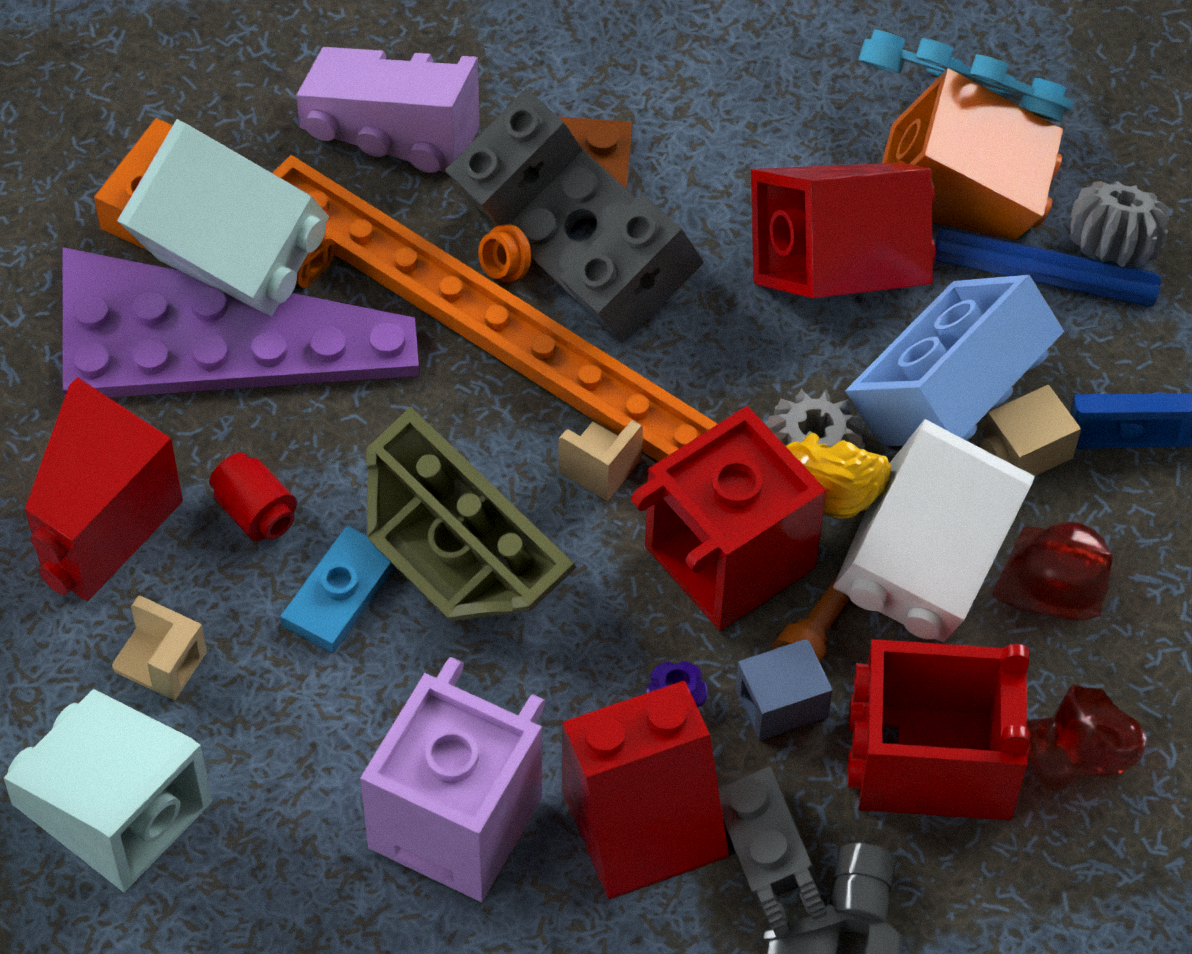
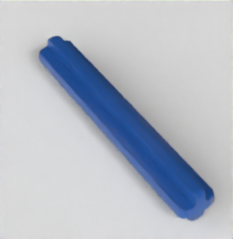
(1047, 266)

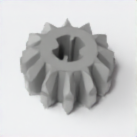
(1119, 223)
(818, 416)

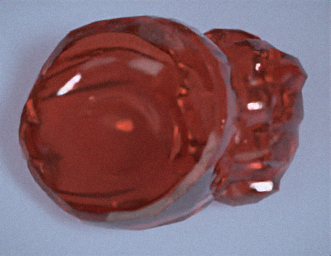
(1084, 739)

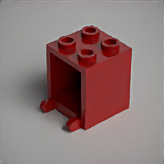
(732, 517)
(956, 724)

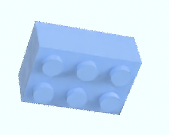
(956, 359)

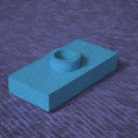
(337, 590)

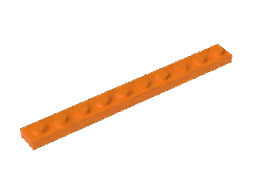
(497, 319)

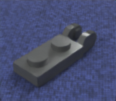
(769, 846)

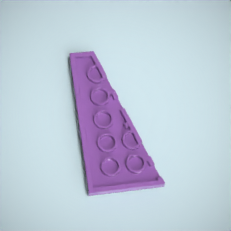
(164, 332)

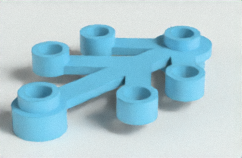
(1042, 98)

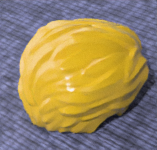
(847, 473)

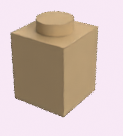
(1032, 432)

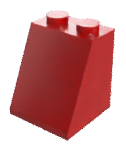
(842, 228)
(98, 491)
(644, 789)

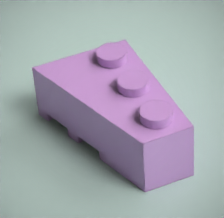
(392, 106)

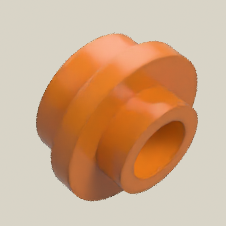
(505, 253)

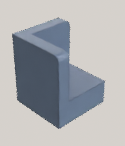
(783, 689)

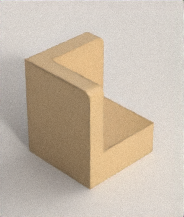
(600, 458)
(161, 649)

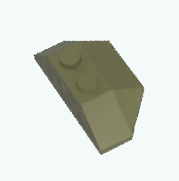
(454, 527)

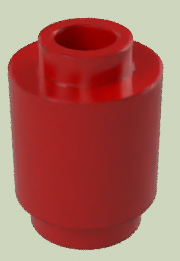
(253, 497)

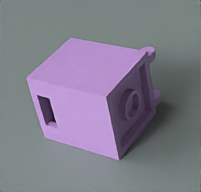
(454, 783)

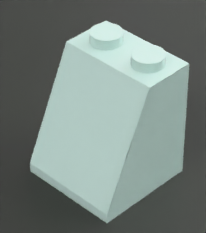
(224, 219)
(111, 786)

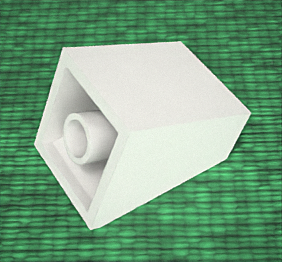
(933, 532)

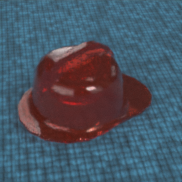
(1057, 572)

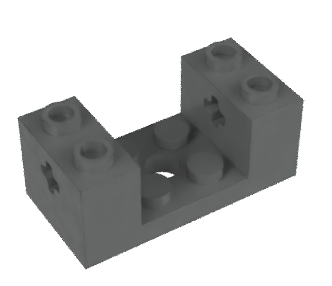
(542, 181)

